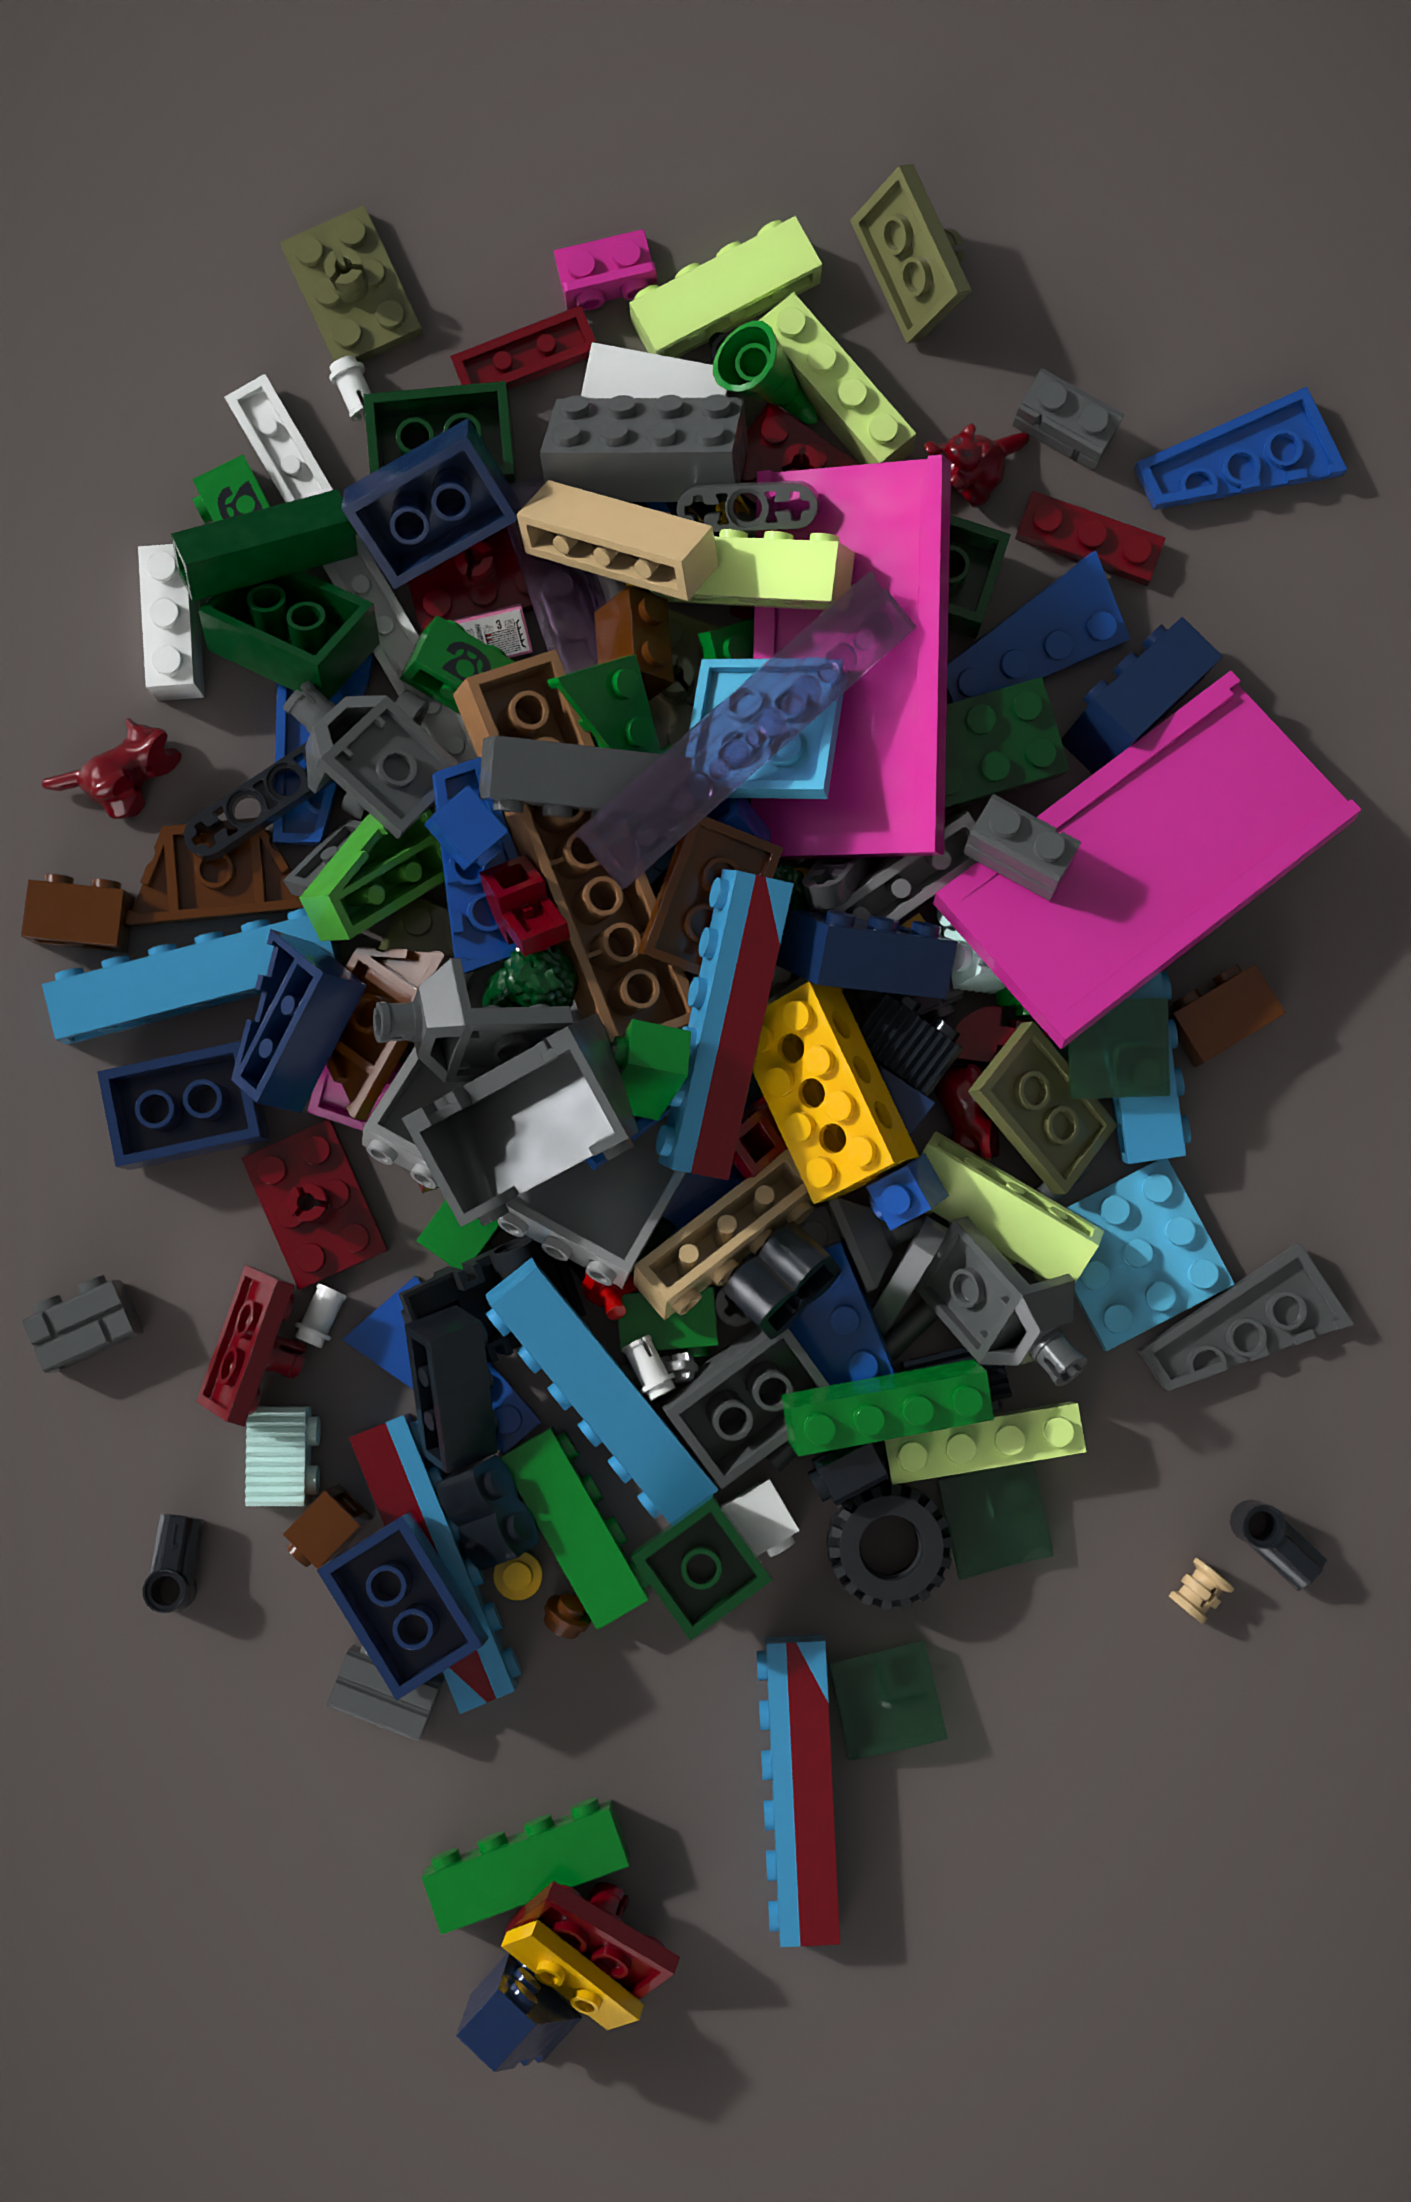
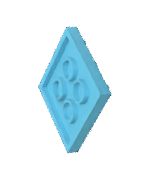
(802, 765)
(1150, 1257)

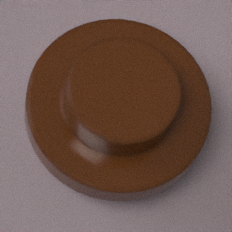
(566, 1616)

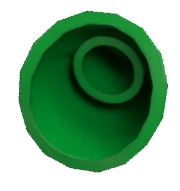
(757, 367)

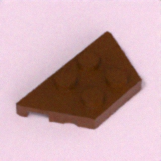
(190, 889)
(358, 1058)

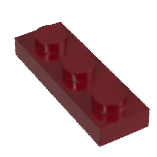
(528, 351)
(1077, 532)

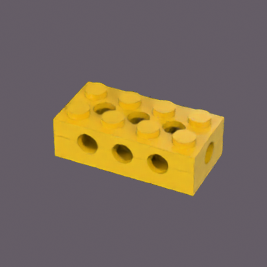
(828, 1093)

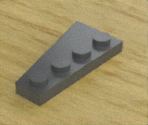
(1260, 1314)

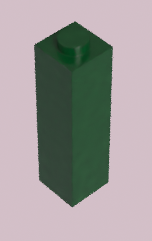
(264, 545)

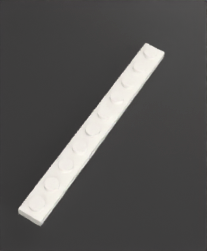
(299, 477)

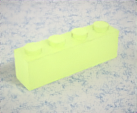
(726, 290)
(839, 387)
(776, 571)
(1011, 1214)
(1005, 1441)

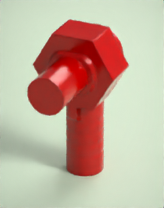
(608, 1296)

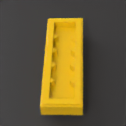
(572, 1975)

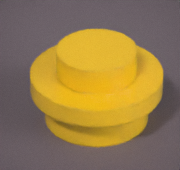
(518, 1577)

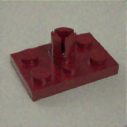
(785, 444)
(471, 582)
(315, 1204)
(250, 1347)
(600, 1935)

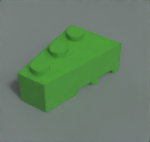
(372, 878)

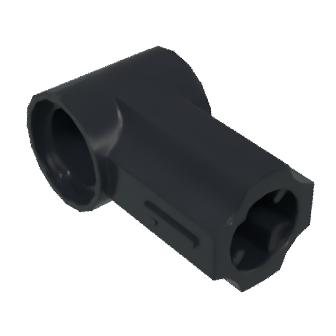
(1278, 1544)
(174, 1556)

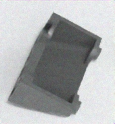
(526, 1121)

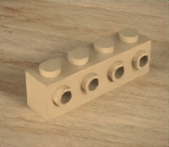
(618, 540)
(722, 1237)

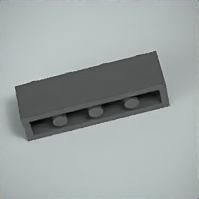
(555, 775)

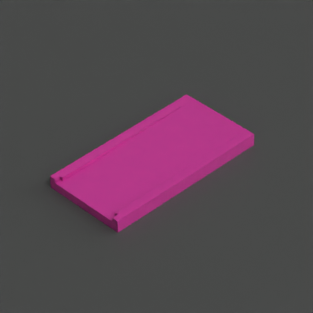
(892, 720)
(1167, 853)

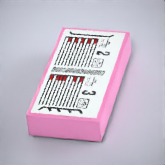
(500, 628)

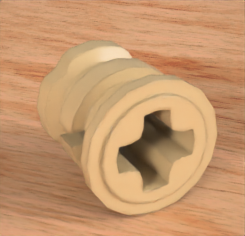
(1201, 1591)

